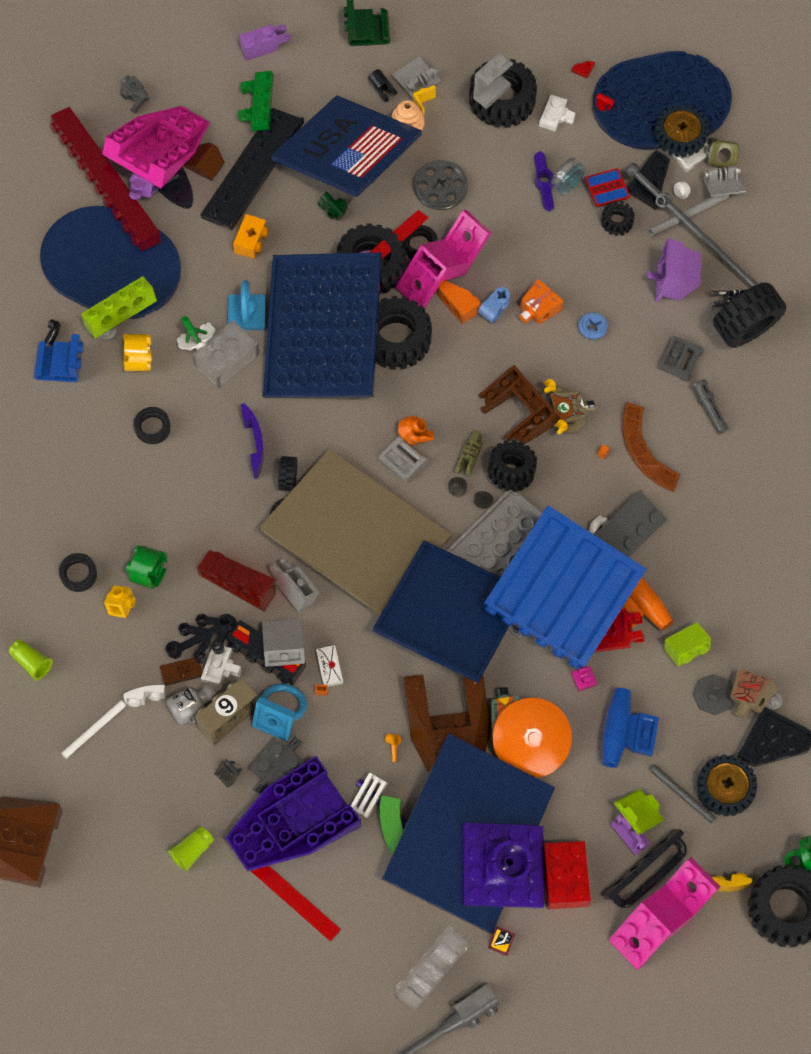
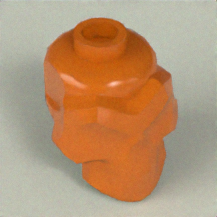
(414, 430)

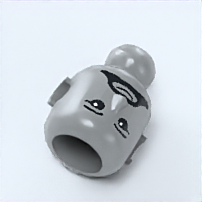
(187, 702)

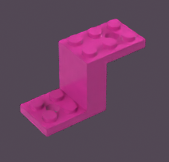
(443, 259)
(664, 913)

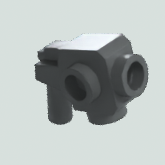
(133, 89)

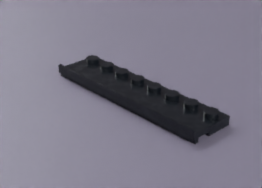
(250, 171)

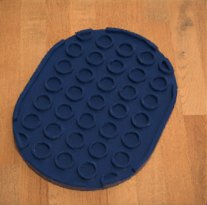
(651, 85)
(92, 257)

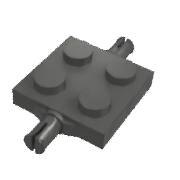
(275, 762)

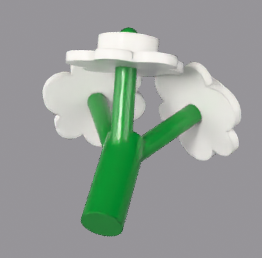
(190, 342)

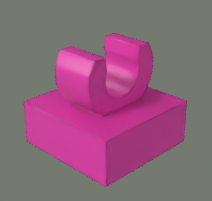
(584, 678)

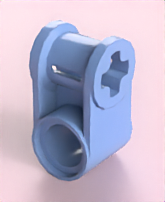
(495, 304)

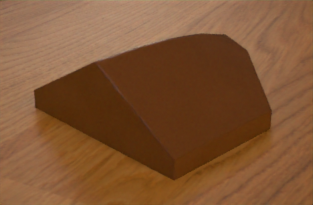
(206, 161)

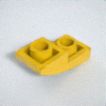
(736, 882)

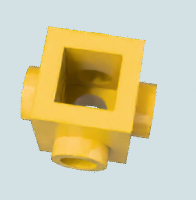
(119, 601)

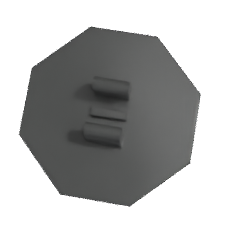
(713, 694)

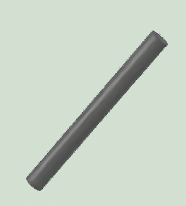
(683, 794)

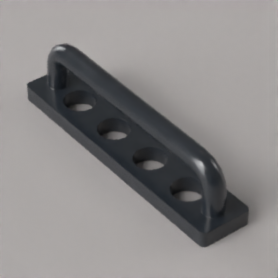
(613, 891)

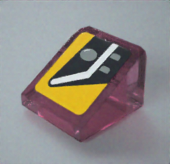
(501, 941)

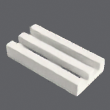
(361, 792)

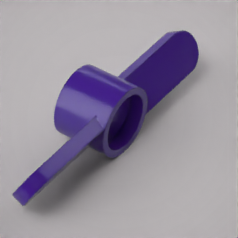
(544, 187)

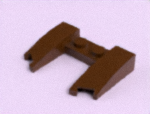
(541, 416)

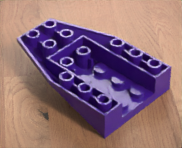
(292, 819)

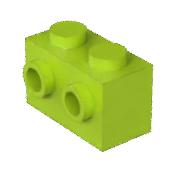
(687, 644)

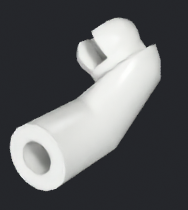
(596, 523)

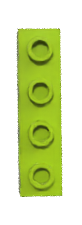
(118, 307)

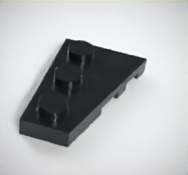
(655, 171)

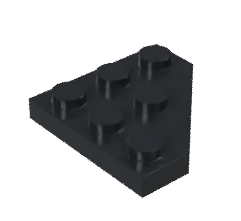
(774, 739)

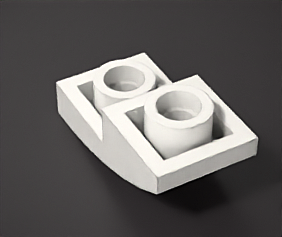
(138, 696)

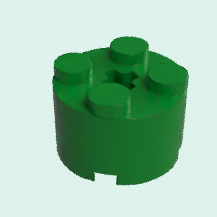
(147, 566)

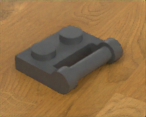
(674, 356)

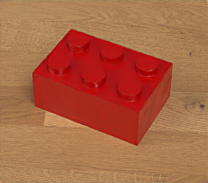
(566, 875)

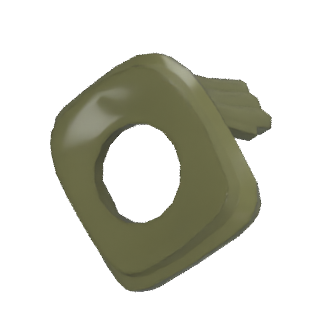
(716, 146)

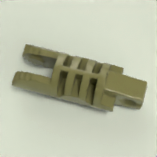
(470, 453)

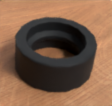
(422, 230)
(147, 413)
(71, 560)

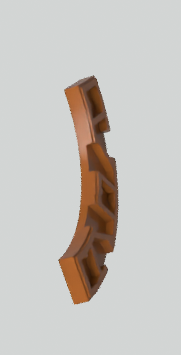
(640, 452)

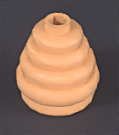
(409, 113)

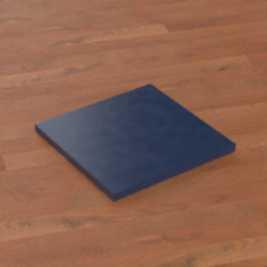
(442, 612)

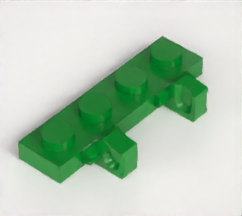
(262, 91)

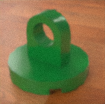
(802, 853)

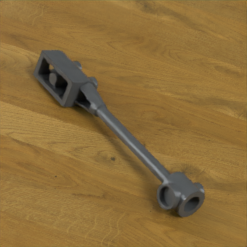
(465, 1013)

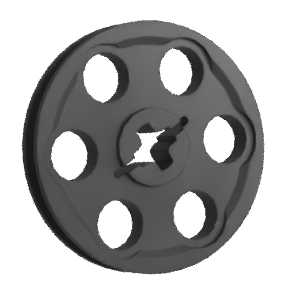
(439, 191)

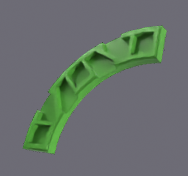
(391, 820)

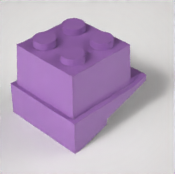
(676, 271)

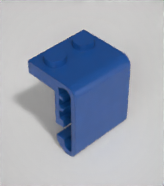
(59, 362)

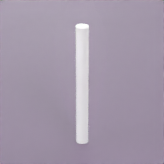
(93, 729)

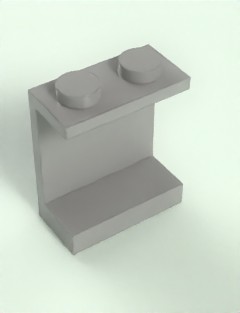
(489, 83)
(283, 642)

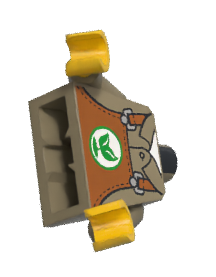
(569, 407)

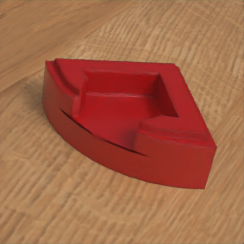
(583, 69)

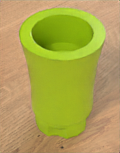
(30, 659)
(191, 848)

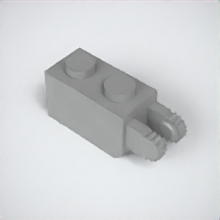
(294, 584)

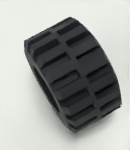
(509, 477)

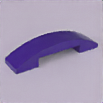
(250, 421)

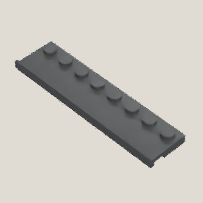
(631, 525)

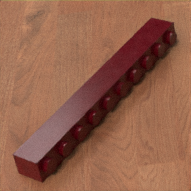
(105, 179)

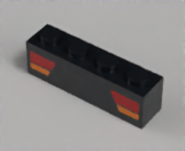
(250, 643)

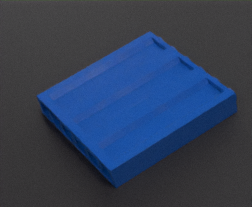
(564, 588)

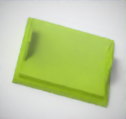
(640, 811)

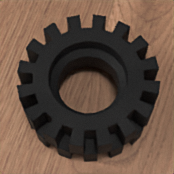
(617, 227)
(287, 473)

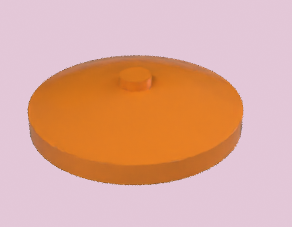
(532, 736)

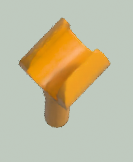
(394, 740)

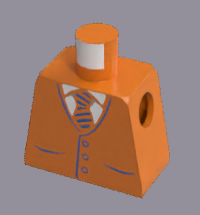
(540, 303)

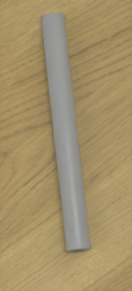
(690, 212)

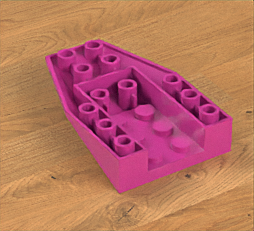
(156, 143)

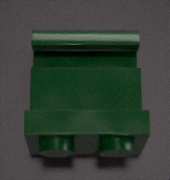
(366, 28)

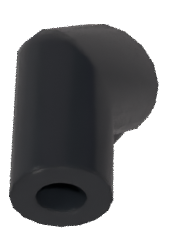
(54, 331)

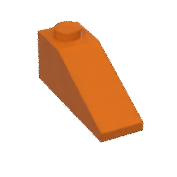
(458, 301)

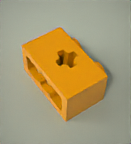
(250, 236)

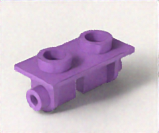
(634, 841)

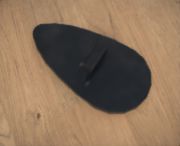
(178, 190)

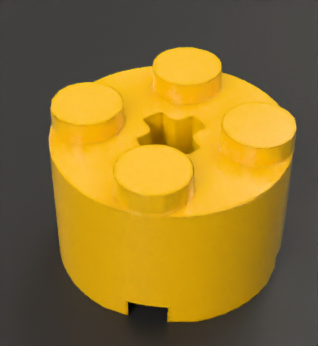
(136, 352)

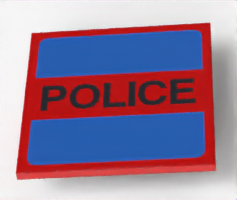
(607, 187)

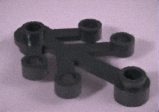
(203, 635)

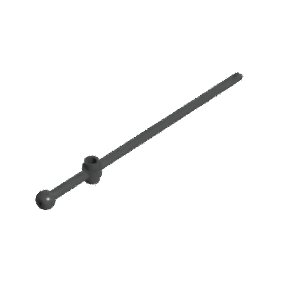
(665, 200)

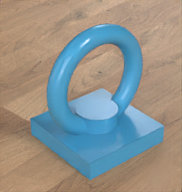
(247, 308)
(275, 718)

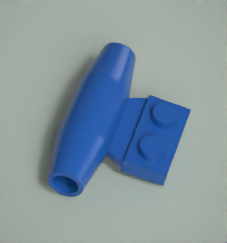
(628, 730)

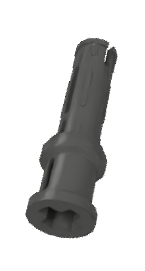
(707, 399)

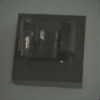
(227, 772)

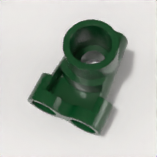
(333, 208)

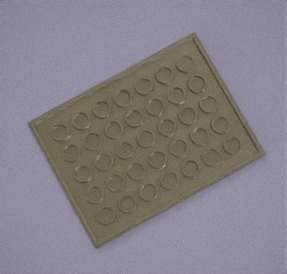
(351, 530)

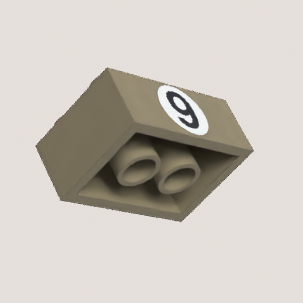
(226, 711)

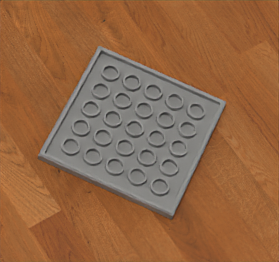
(497, 536)

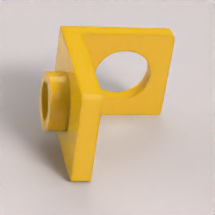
(424, 95)

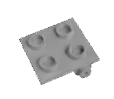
(416, 76)
(724, 184)

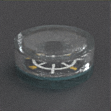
(568, 176)

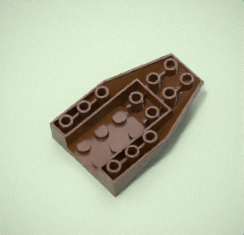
(25, 838)

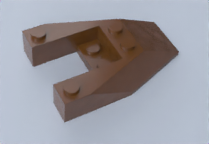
(430, 732)

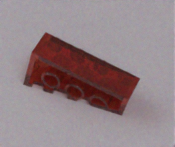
(238, 579)

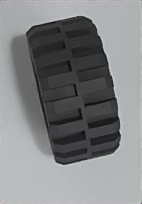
(511, 110)
(367, 238)
(749, 315)
(411, 350)
(764, 917)

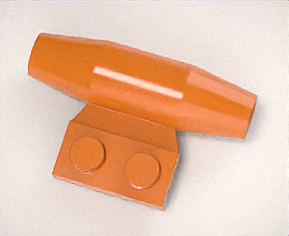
(649, 604)

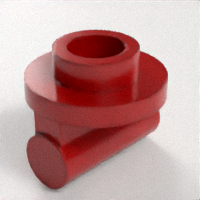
(602, 101)

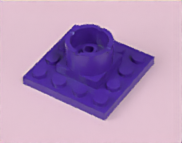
(488, 877)

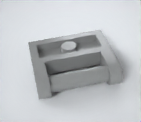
(399, 463)

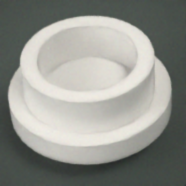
(682, 190)

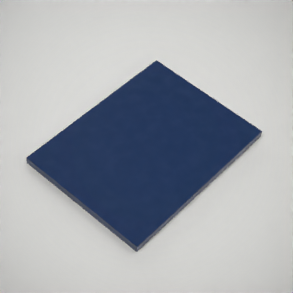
(322, 325)
(460, 789)

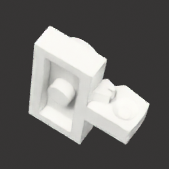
(556, 113)
(219, 666)

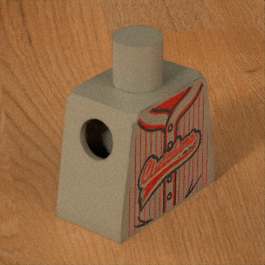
(751, 692)

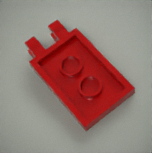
(621, 633)

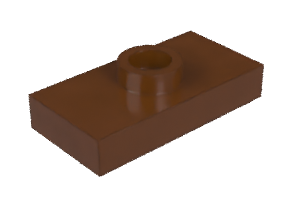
(180, 671)

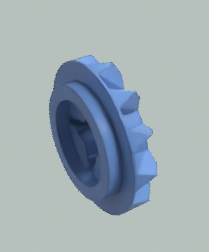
(594, 319)

